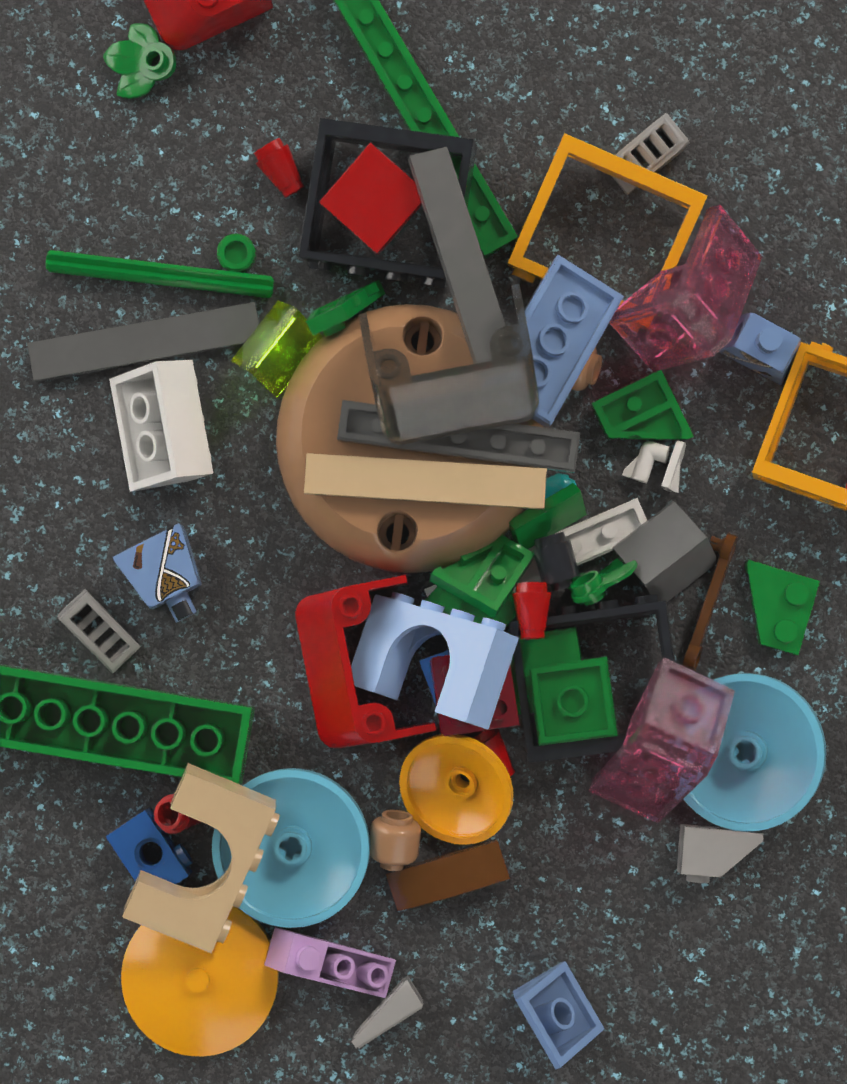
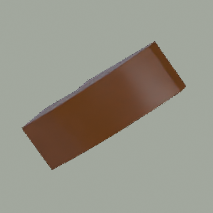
(448, 875)

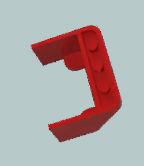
(194, 21)
(329, 671)

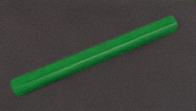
(159, 273)

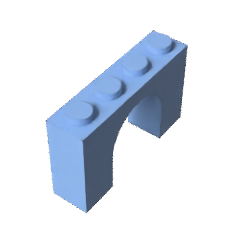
(477, 655)

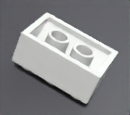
(161, 424)

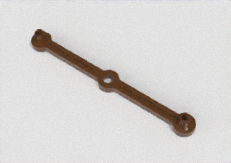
(726, 549)

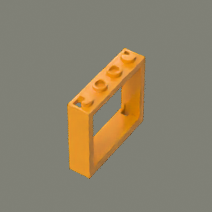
(620, 169)
(768, 472)

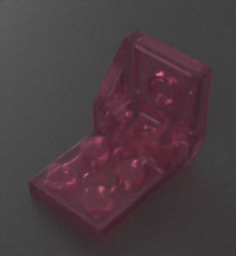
(694, 306)
(667, 742)

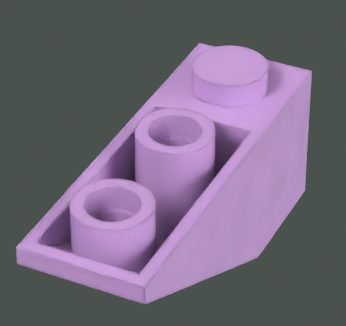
(329, 962)

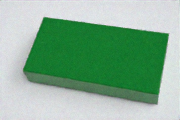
(558, 512)

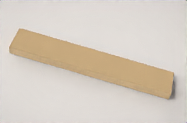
(425, 481)

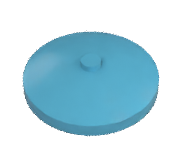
(766, 759)
(311, 858)

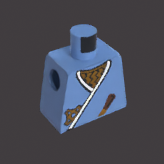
(763, 347)
(163, 571)

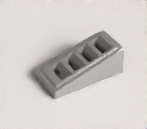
(672, 132)
(75, 607)
(396, 1007)

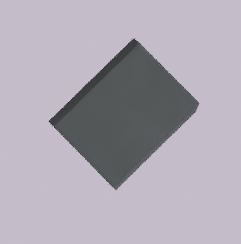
(668, 553)

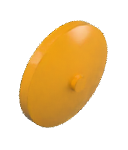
(199, 998)

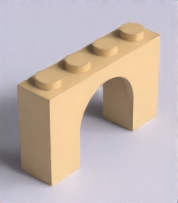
(201, 913)

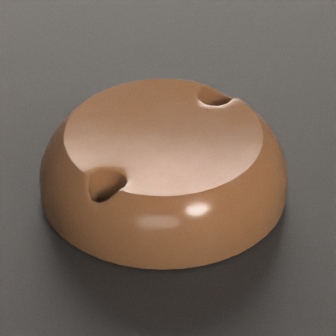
(310, 424)

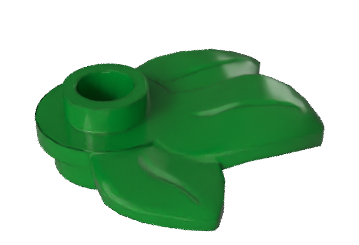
(134, 61)
(590, 586)

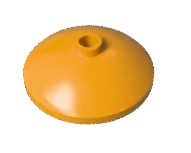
(445, 802)

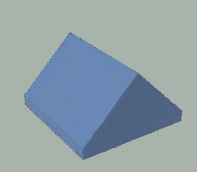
(558, 1013)

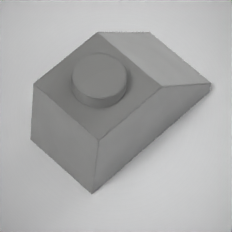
(712, 850)

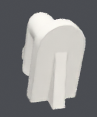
(650, 451)

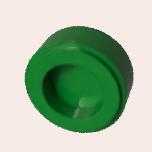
(236, 253)

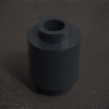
(555, 561)

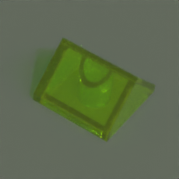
(276, 348)

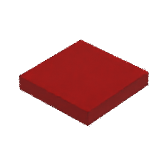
(373, 198)

